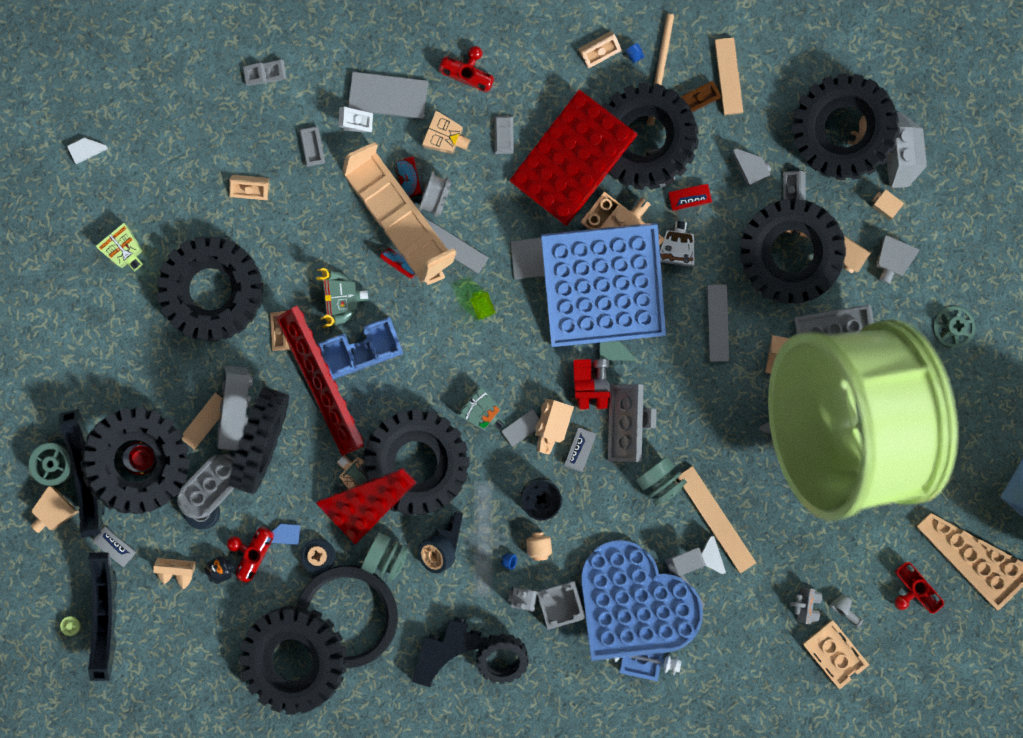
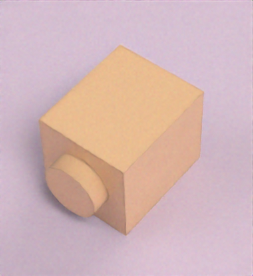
(886, 204)

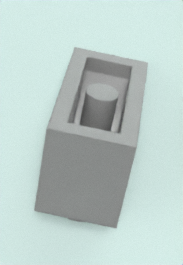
(751, 167)

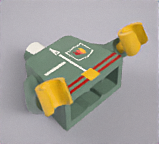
(340, 297)

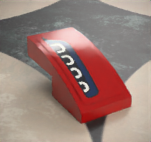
(690, 197)

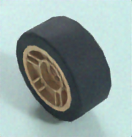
(436, 554)

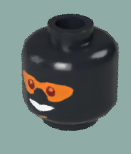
(219, 570)

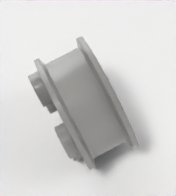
(433, 194)

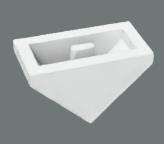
(712, 556)

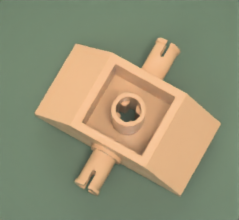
(610, 213)

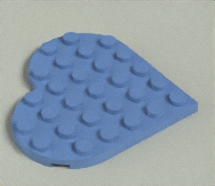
(635, 607)

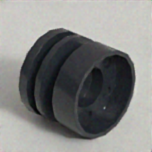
(541, 511)

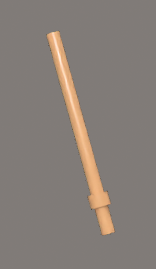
(662, 57)

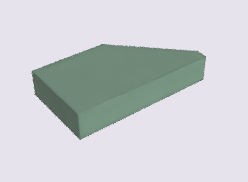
(614, 351)

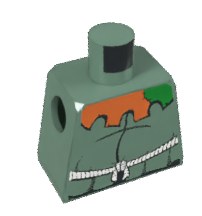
(482, 411)

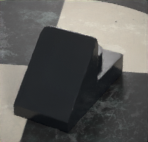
(452, 536)

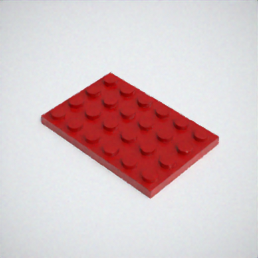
(573, 157)

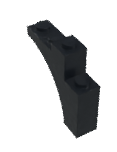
(437, 653)

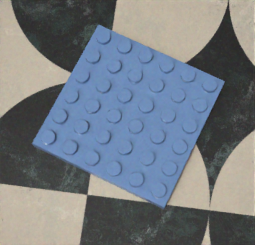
(603, 284)

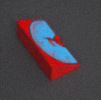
(408, 176)
(397, 262)

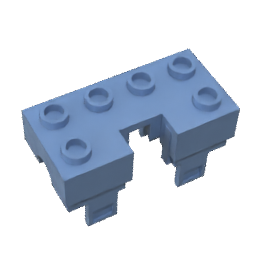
(348, 358)

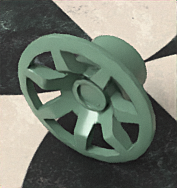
(955, 326)

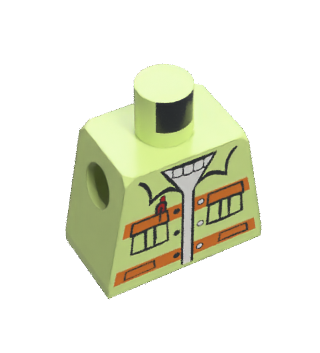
(122, 248)

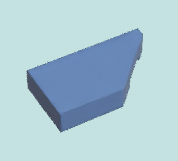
(286, 534)

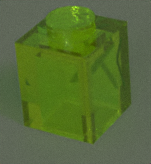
(482, 305)

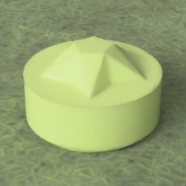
(70, 626)

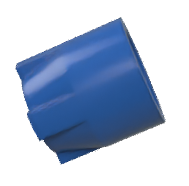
(635, 53)

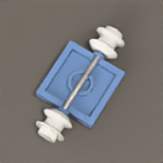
(648, 665)

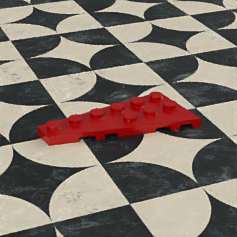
(365, 504)

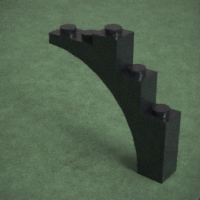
(75, 437)
(103, 617)

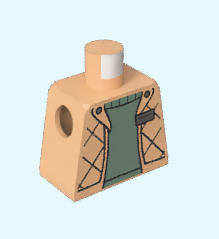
(353, 471)

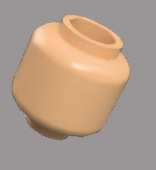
(539, 546)

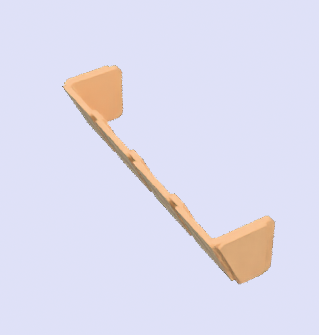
(396, 213)

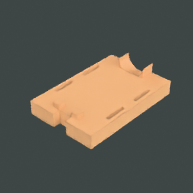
(835, 654)

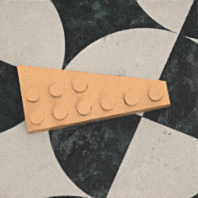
(984, 566)

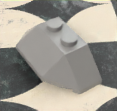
(909, 154)

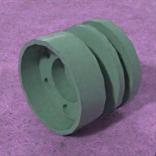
(661, 481)
(384, 557)

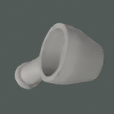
(844, 604)

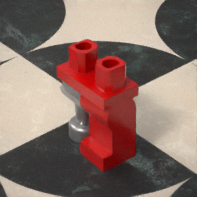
(591, 388)

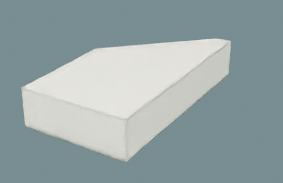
(85, 149)

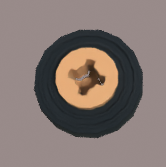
(324, 553)

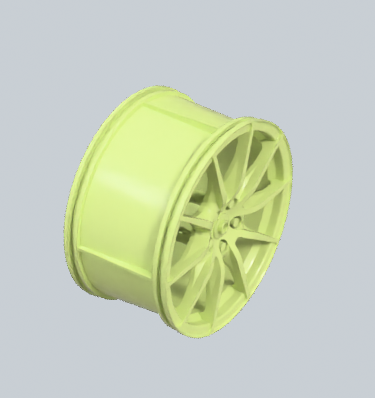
(904, 411)

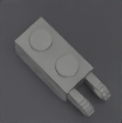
(522, 598)

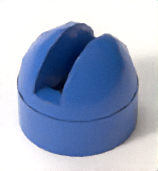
(509, 561)

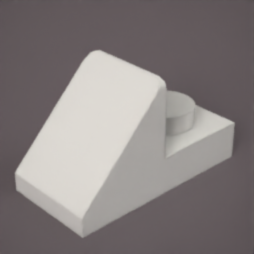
(355, 120)

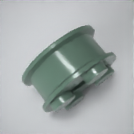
(40, 464)

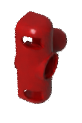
(456, 67)
(247, 563)
(910, 580)

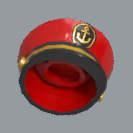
(139, 458)

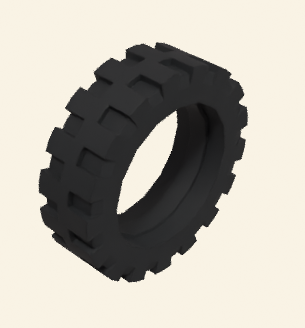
(502, 674)

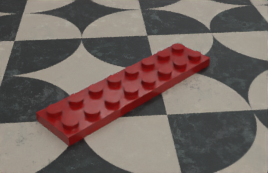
(320, 381)

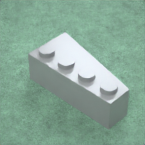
(233, 406)

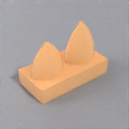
(182, 569)

